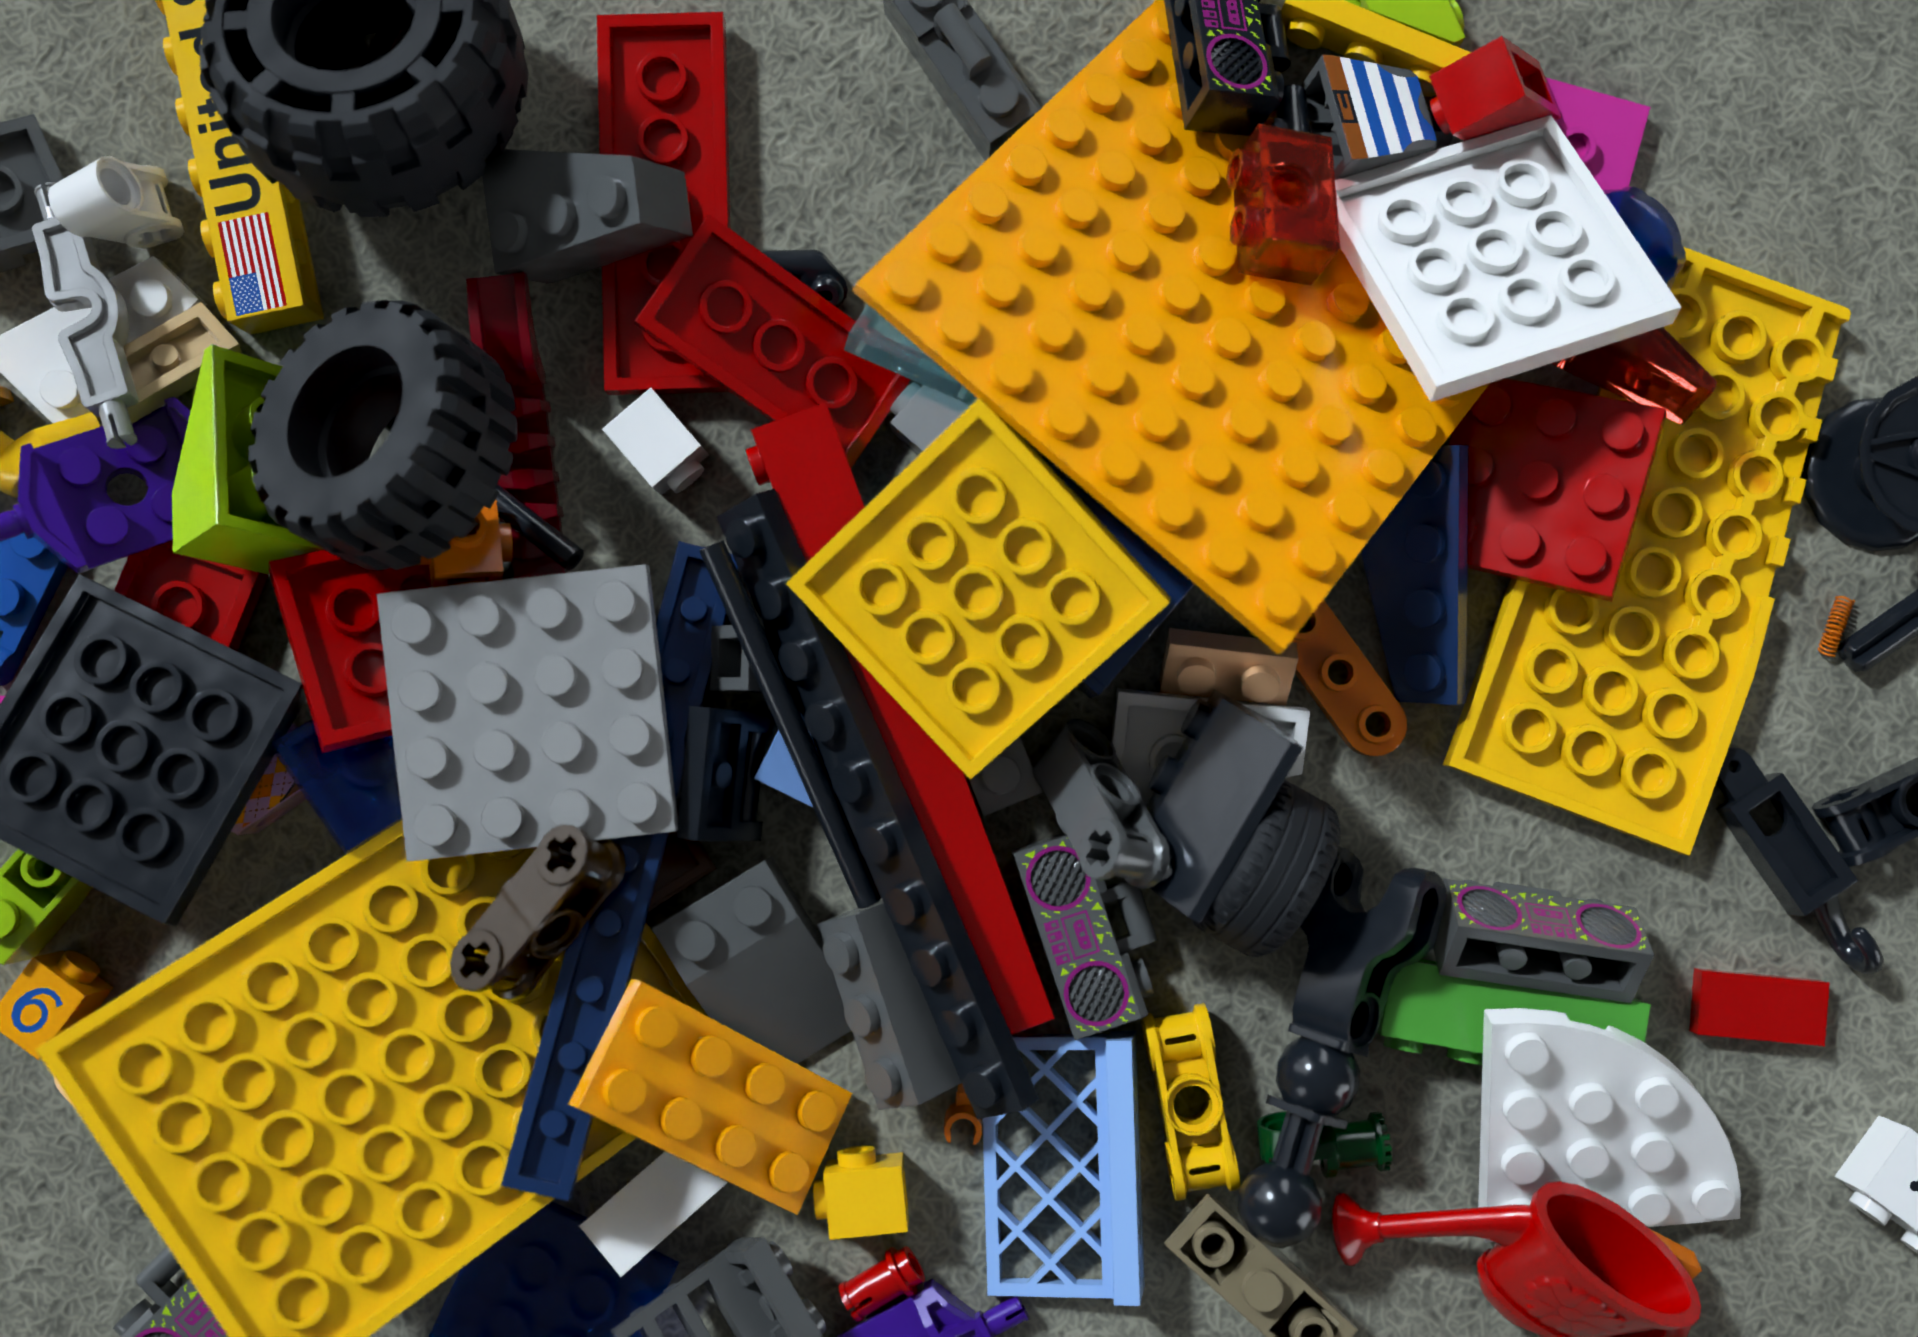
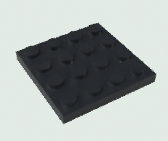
(134, 748)

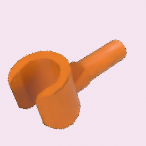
(962, 1110)

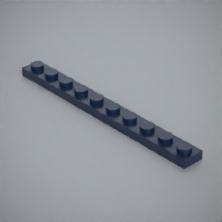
(602, 957)

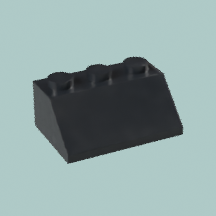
(1215, 796)

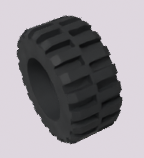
(335, 404)

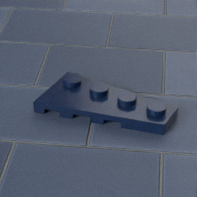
(1420, 583)

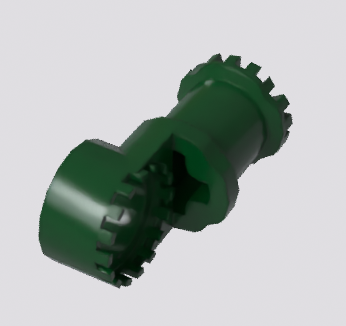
(1338, 1148)

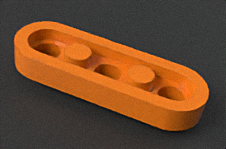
(1358, 696)

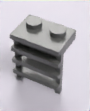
(749, 1288)

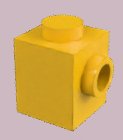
(862, 1194)

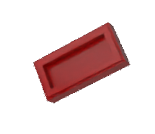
(1759, 1007)

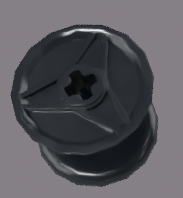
(1867, 471)

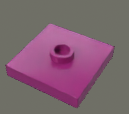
(1601, 130)

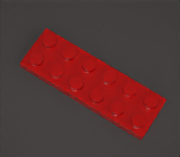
(666, 105)

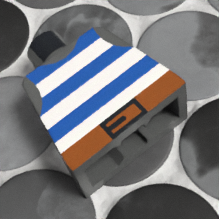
(1370, 113)

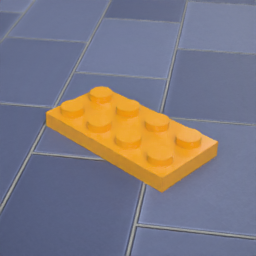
(711, 1097)

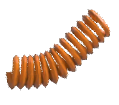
(1832, 634)

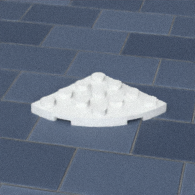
(1599, 1116)

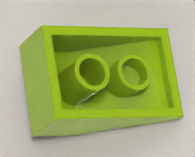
(213, 491)

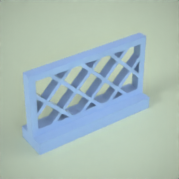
(1117, 1179)

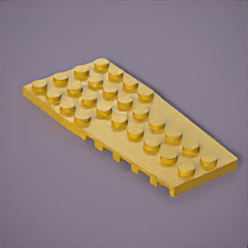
(1638, 697)

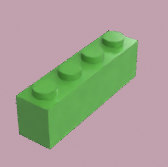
(1451, 1011)

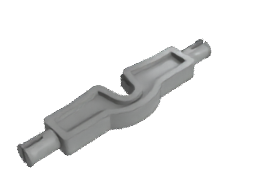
(96, 342)

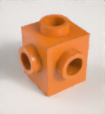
(476, 556)

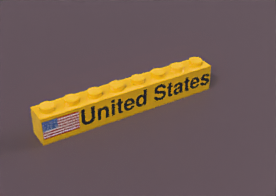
(250, 223)

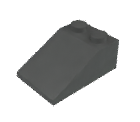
(758, 963)

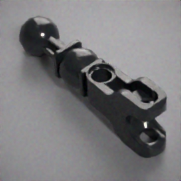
(1337, 1015)

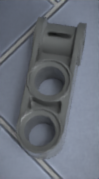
(1101, 807)

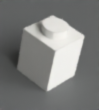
(657, 444)

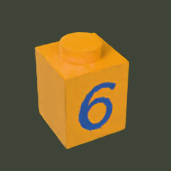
(50, 998)

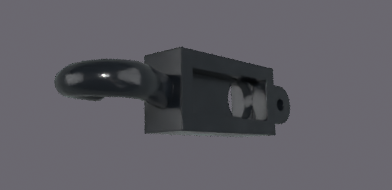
(1797, 860)

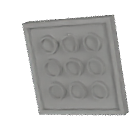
(527, 711)

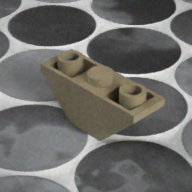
(1254, 1276)

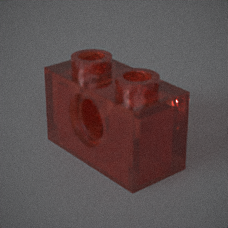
(1284, 204)

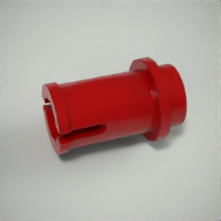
(882, 1283)

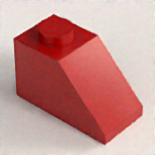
(1490, 91)

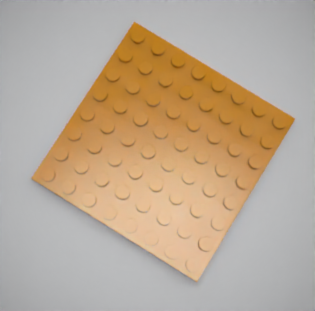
(1109, 326)

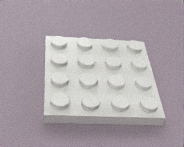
(1496, 258)

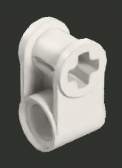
(116, 203)

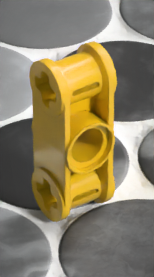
(1198, 1146)

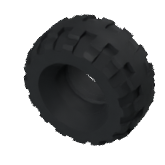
(375, 131)

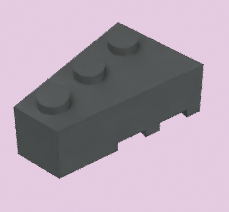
(579, 211)

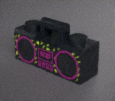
(1227, 62)

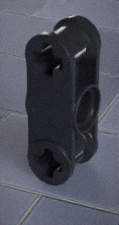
(1872, 816)

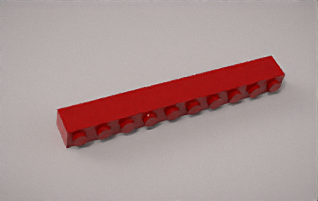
(820, 497)

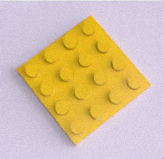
(978, 588)

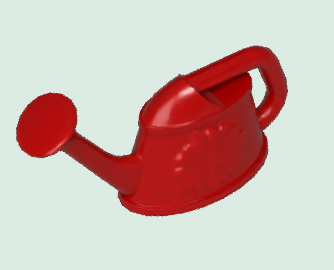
(1558, 1264)

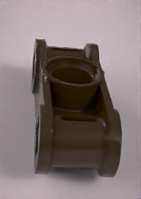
(537, 913)

